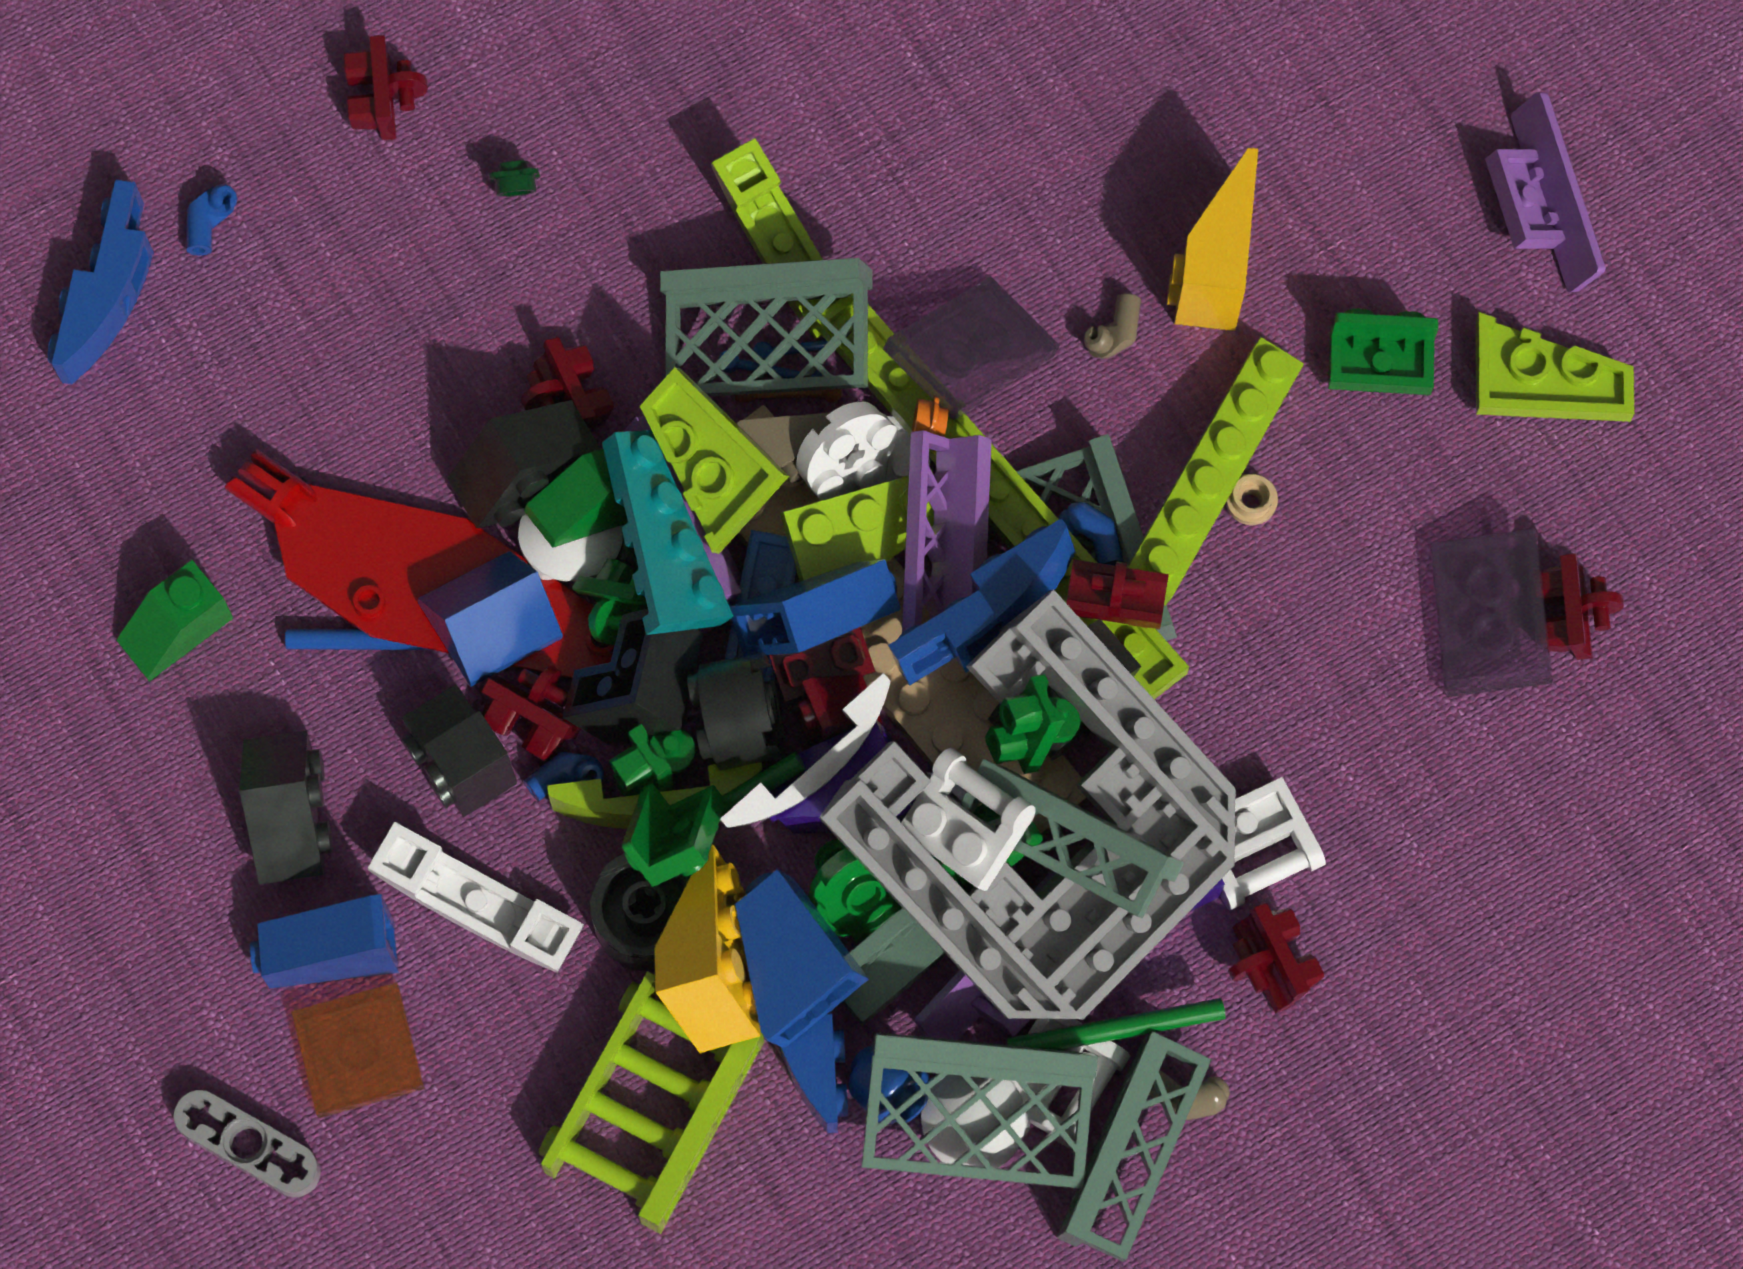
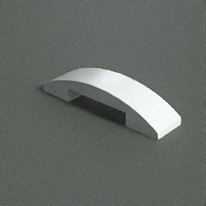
(863, 713)
(474, 899)

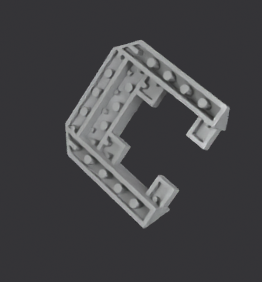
(1064, 945)

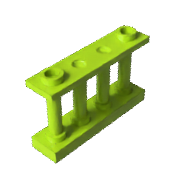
(681, 1147)

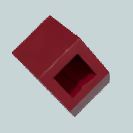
(823, 705)

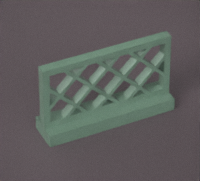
(777, 285)
(1111, 495)
(982, 1061)

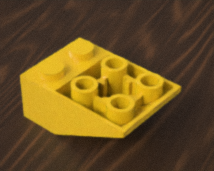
(704, 963)

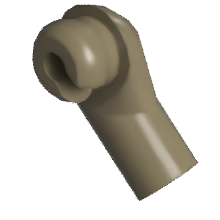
(1118, 334)
(1208, 1101)

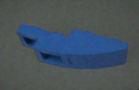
(102, 299)
(1004, 589)
(812, 1070)

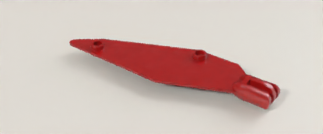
(380, 556)

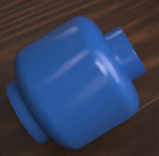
(895, 1086)

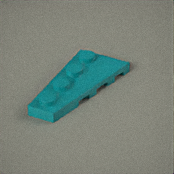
(669, 553)

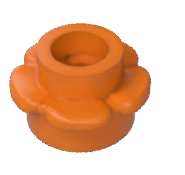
(930, 417)

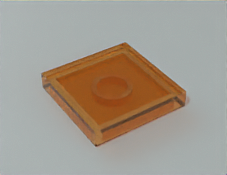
(358, 1050)

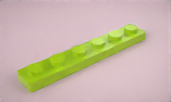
(1216, 464)

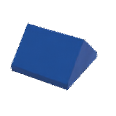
(492, 616)

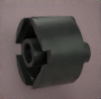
(738, 712)
(616, 916)

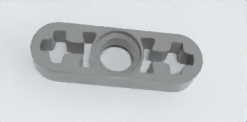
(220, 1111)

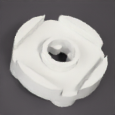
(847, 451)

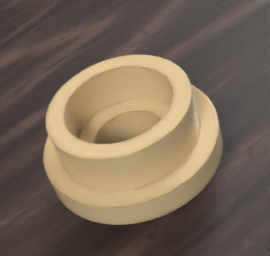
(1261, 488)

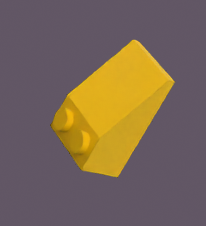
(1212, 272)

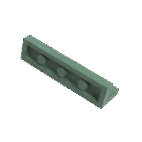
(1086, 826)
(892, 961)
(1115, 1137)

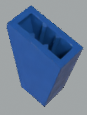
(815, 609)
(327, 944)
(792, 958)

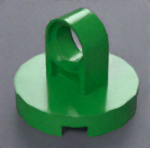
(848, 893)

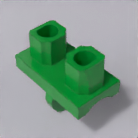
(614, 595)
(1031, 726)
(652, 761)

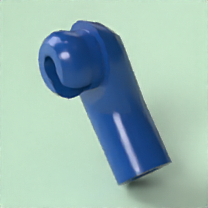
(205, 214)
(1098, 527)
(563, 768)

